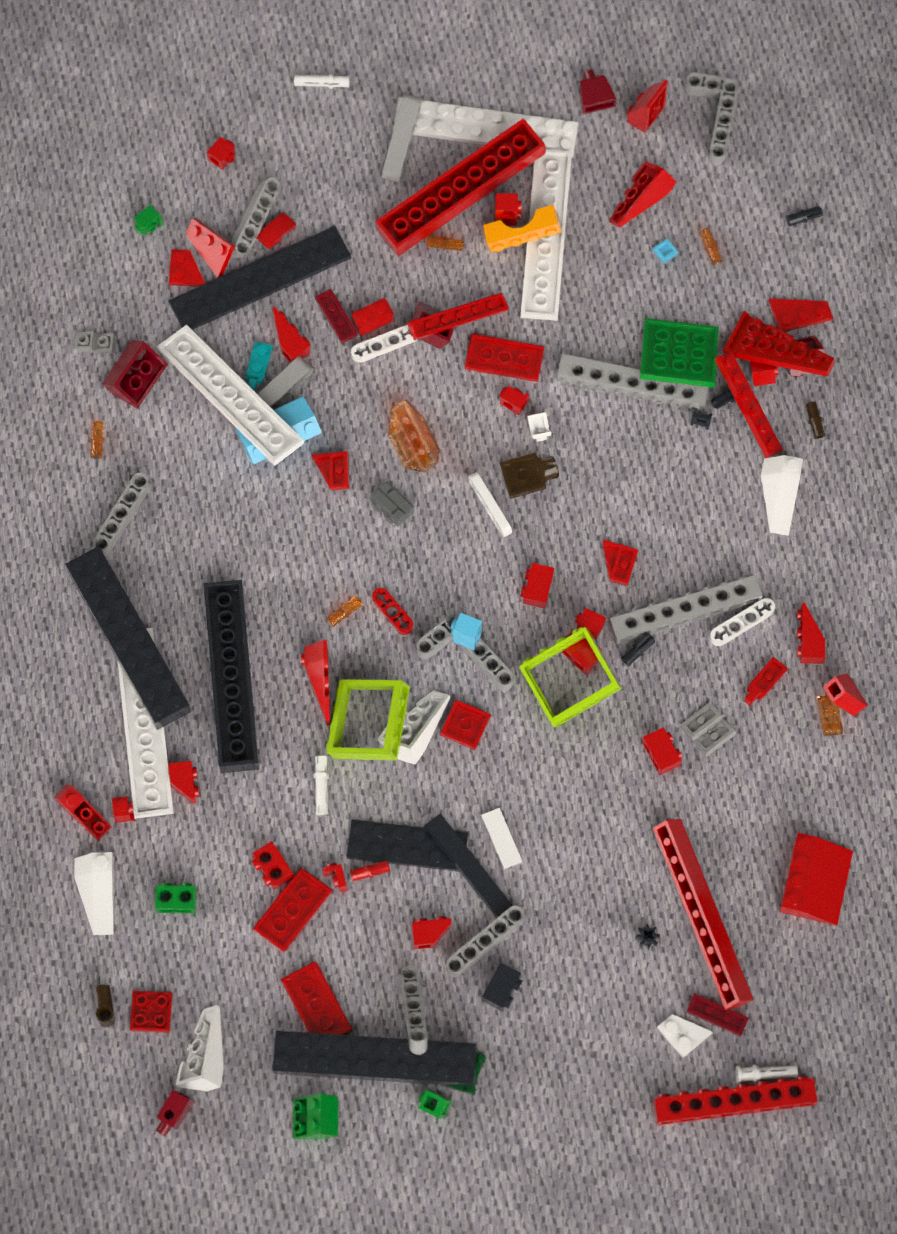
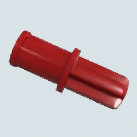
(370, 870)

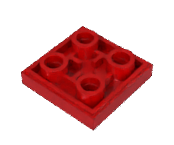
(151, 1011)

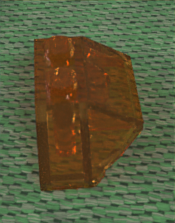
(412, 438)

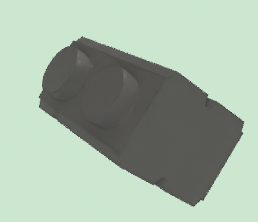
(392, 504)

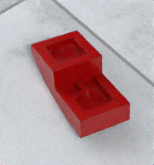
(275, 230)

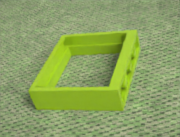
(547, 653)
(394, 726)

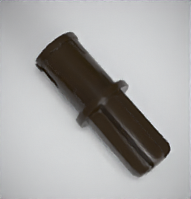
(815, 420)

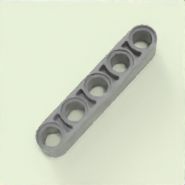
(401, 138)
(260, 212)
(286, 382)
(122, 505)
(488, 932)
(414, 1010)

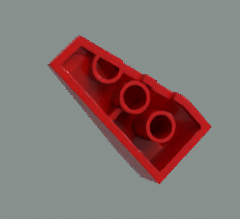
(649, 187)
(316, 667)

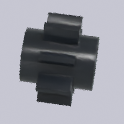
(646, 931)

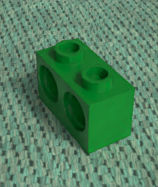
(175, 904)

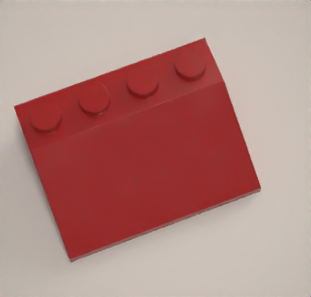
(816, 879)

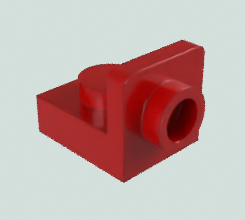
(339, 879)

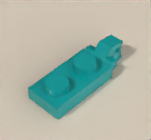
(258, 364)

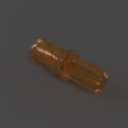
(445, 243)
(711, 246)
(97, 439)
(344, 611)

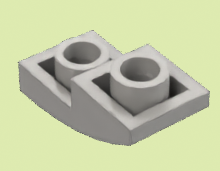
(95, 343)

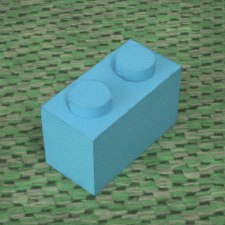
(466, 631)

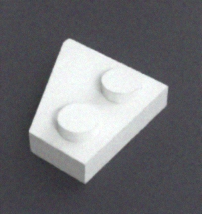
(683, 1034)

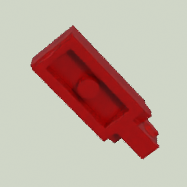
(765, 680)

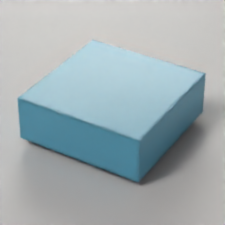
(665, 251)

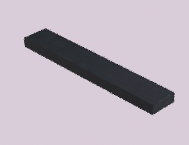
(468, 865)

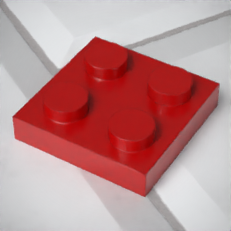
(465, 724)

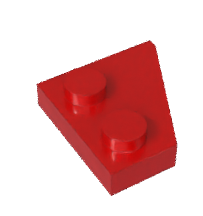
(334, 469)
(619, 561)

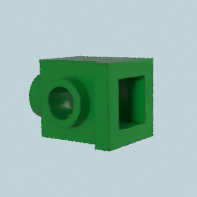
(147, 221)
(426, 1103)

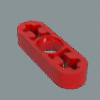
(380, 604)

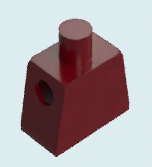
(595, 93)
(180, 1105)

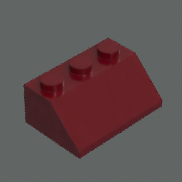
(135, 373)

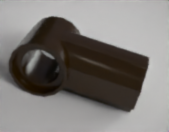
(104, 1004)

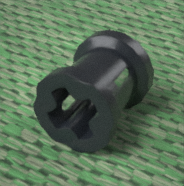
(701, 419)

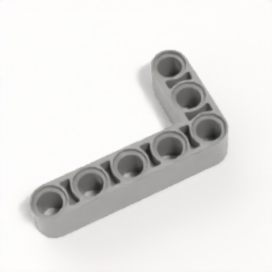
(723, 113)
(481, 661)

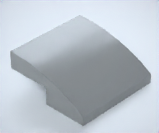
(708, 729)

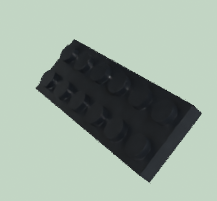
(398, 845)

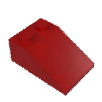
(648, 106)

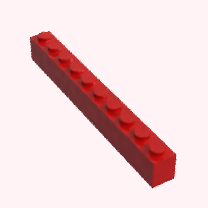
(703, 914)

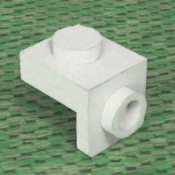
(538, 426)

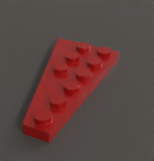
(771, 346)

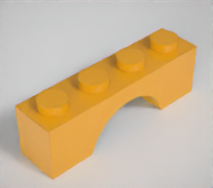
(543, 224)

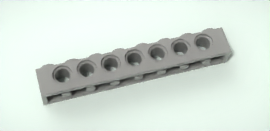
(625, 375)
(733, 601)

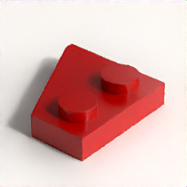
(184, 269)

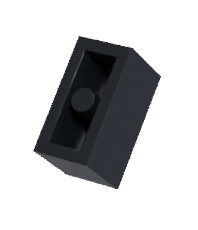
(501, 987)

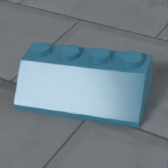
(297, 416)

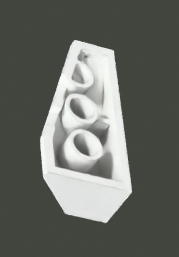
(780, 484)
(420, 726)
(96, 887)
(205, 1061)

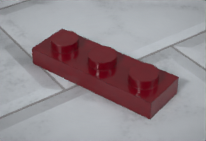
(336, 316)
(717, 1015)

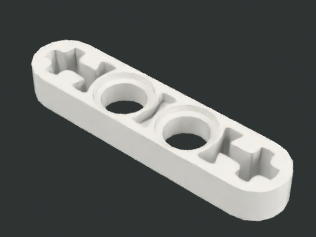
(384, 341)
(490, 504)
(742, 622)

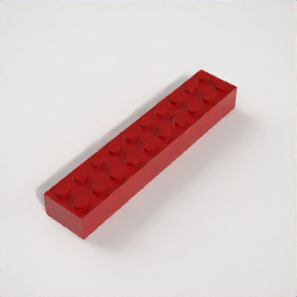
(460, 187)

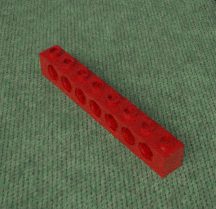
(665, 1115)

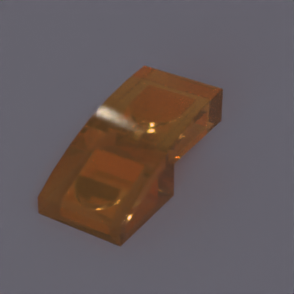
(829, 716)

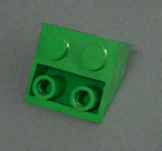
(315, 1117)

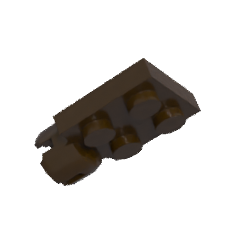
(528, 474)

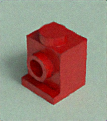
(513, 399)
(122, 809)

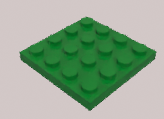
(679, 352)

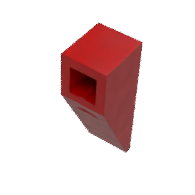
(290, 341)
(811, 639)
(82, 811)

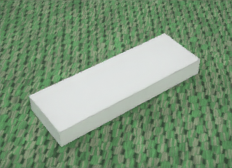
(501, 838)

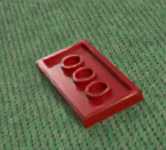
(504, 357)
(292, 910)
(315, 1001)

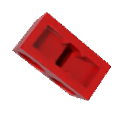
(507, 208)
(276, 863)

